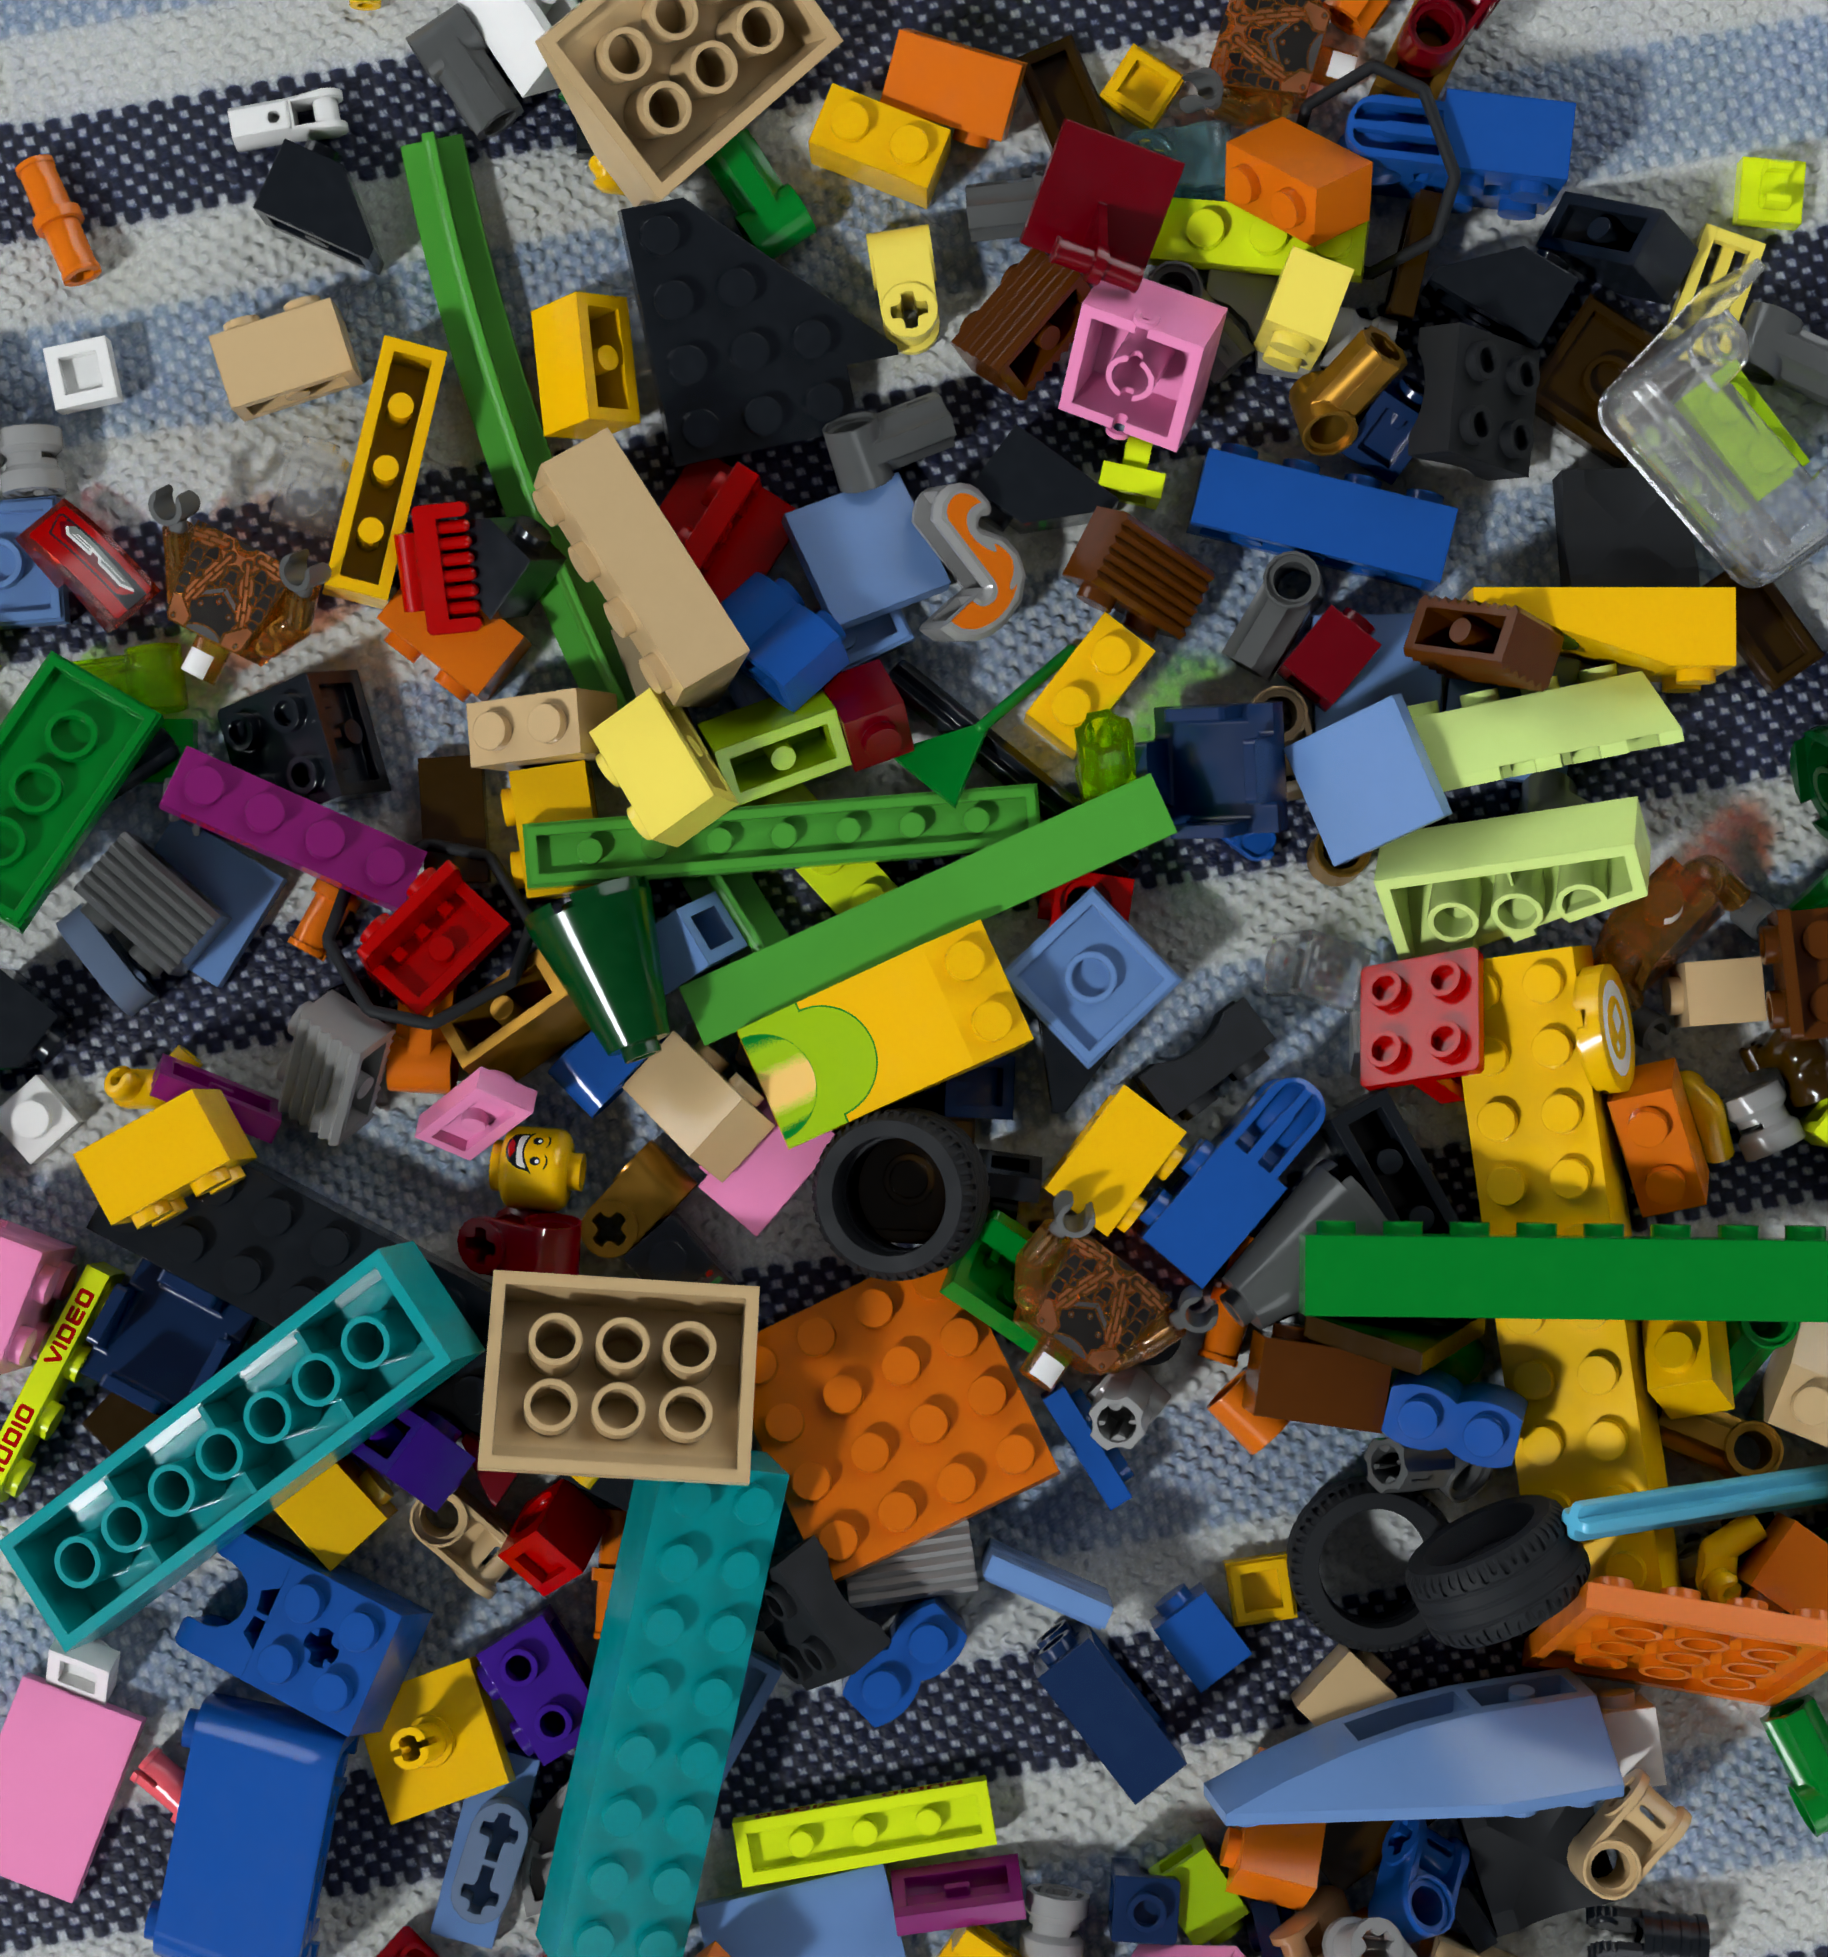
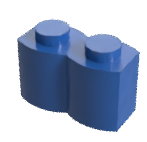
(788, 643)
(1471, 1420)
(924, 1644)

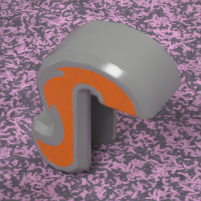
(978, 560)

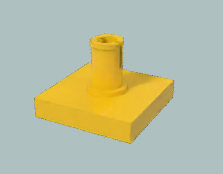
(438, 1743)

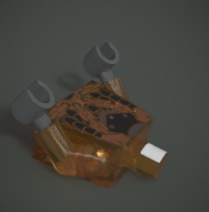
(1266, 62)
(231, 591)
(1656, 930)
(1091, 1304)

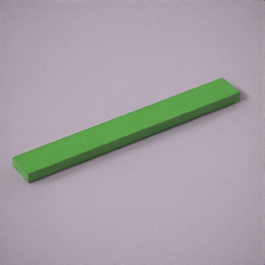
(781, 837)
(929, 908)

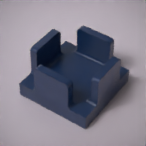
(1219, 768)
(162, 1338)

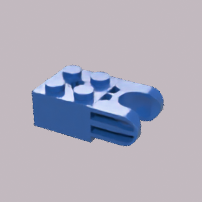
(1506, 147)
(1231, 1179)
(295, 1625)

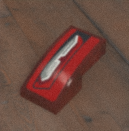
(90, 563)

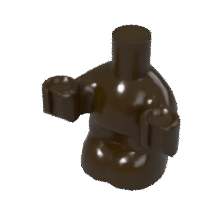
(1799, 1063)

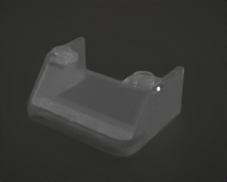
(1710, 448)

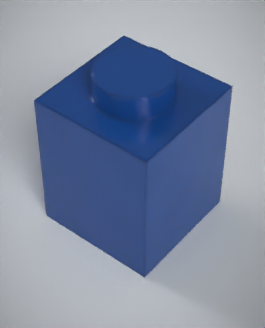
(1198, 1634)

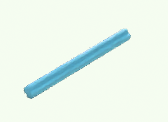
(1696, 1503)

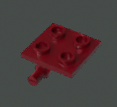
(1101, 205)

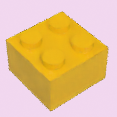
(164, 1157)
(1117, 1159)

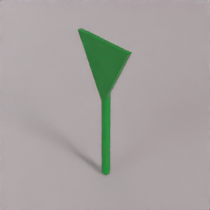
(948, 759)

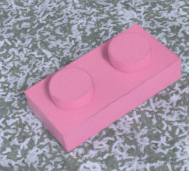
(476, 1113)

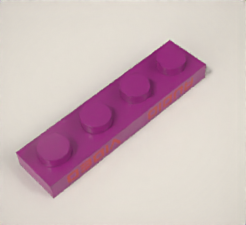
(292, 829)

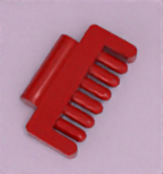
(424, 573)

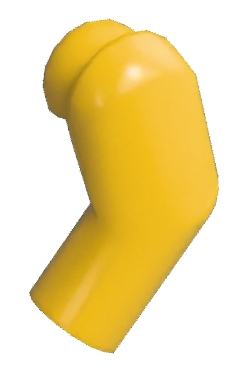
(132, 1087)
(1708, 1117)

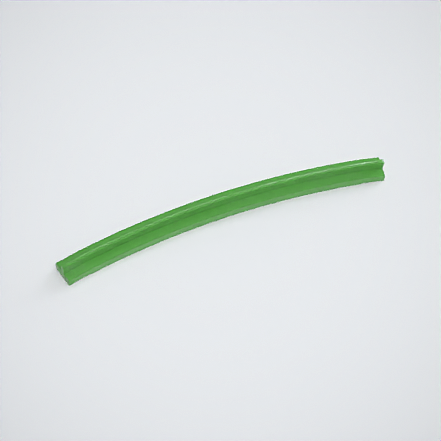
(516, 446)

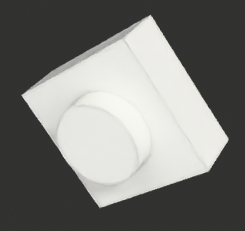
(83, 375)
(37, 1119)
(84, 1670)

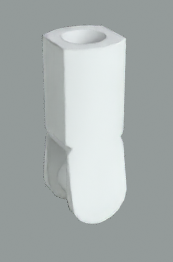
(273, 121)

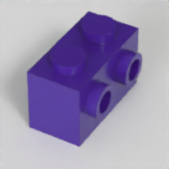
(419, 1455)
(540, 1682)

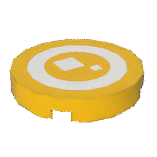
(1607, 1037)

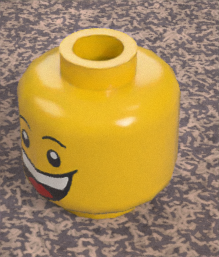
(536, 1168)

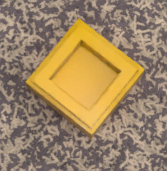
(1142, 88)
(1259, 1589)

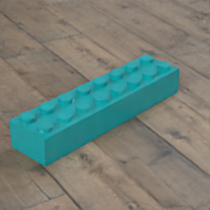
(241, 1444)
(660, 1715)

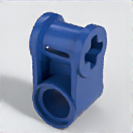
(592, 1075)
(1418, 1880)

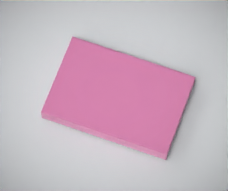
(59, 1783)

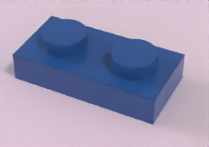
(1105, 1468)

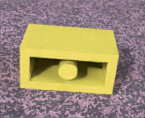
(1302, 310)
(661, 769)

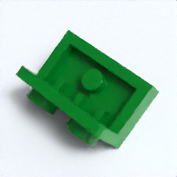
(985, 1277)

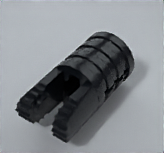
(1653, 1932)

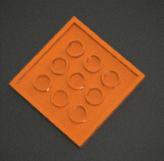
(891, 1419)
(1683, 1642)

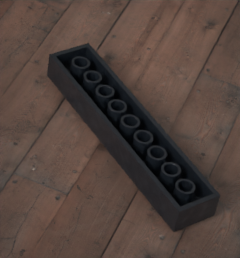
(281, 1244)

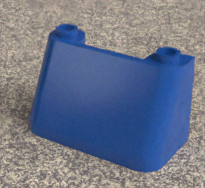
(250, 1832)

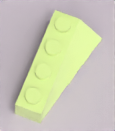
(1543, 729)
(1510, 875)

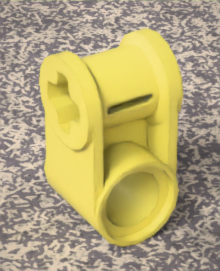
(905, 281)

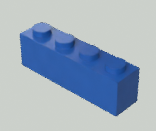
(1331, 520)

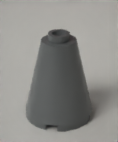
(1265, 1277)

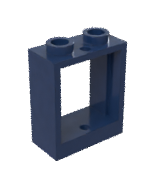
(1107, 1709)

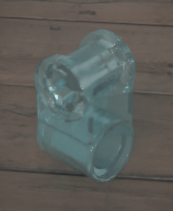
(1200, 147)

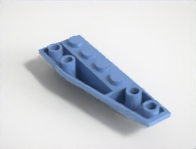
(1434, 1755)

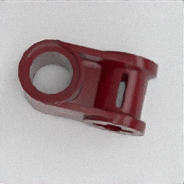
(1452, 20)
(521, 1242)

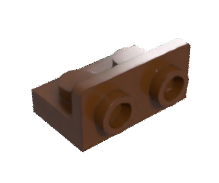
(1799, 954)

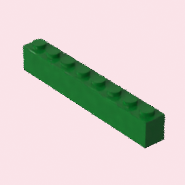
(1564, 1275)

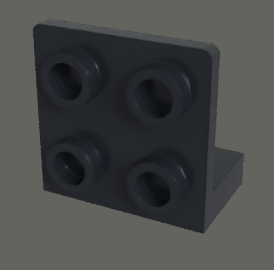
(308, 737)

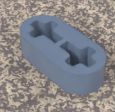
(107, 962)
(477, 1855)

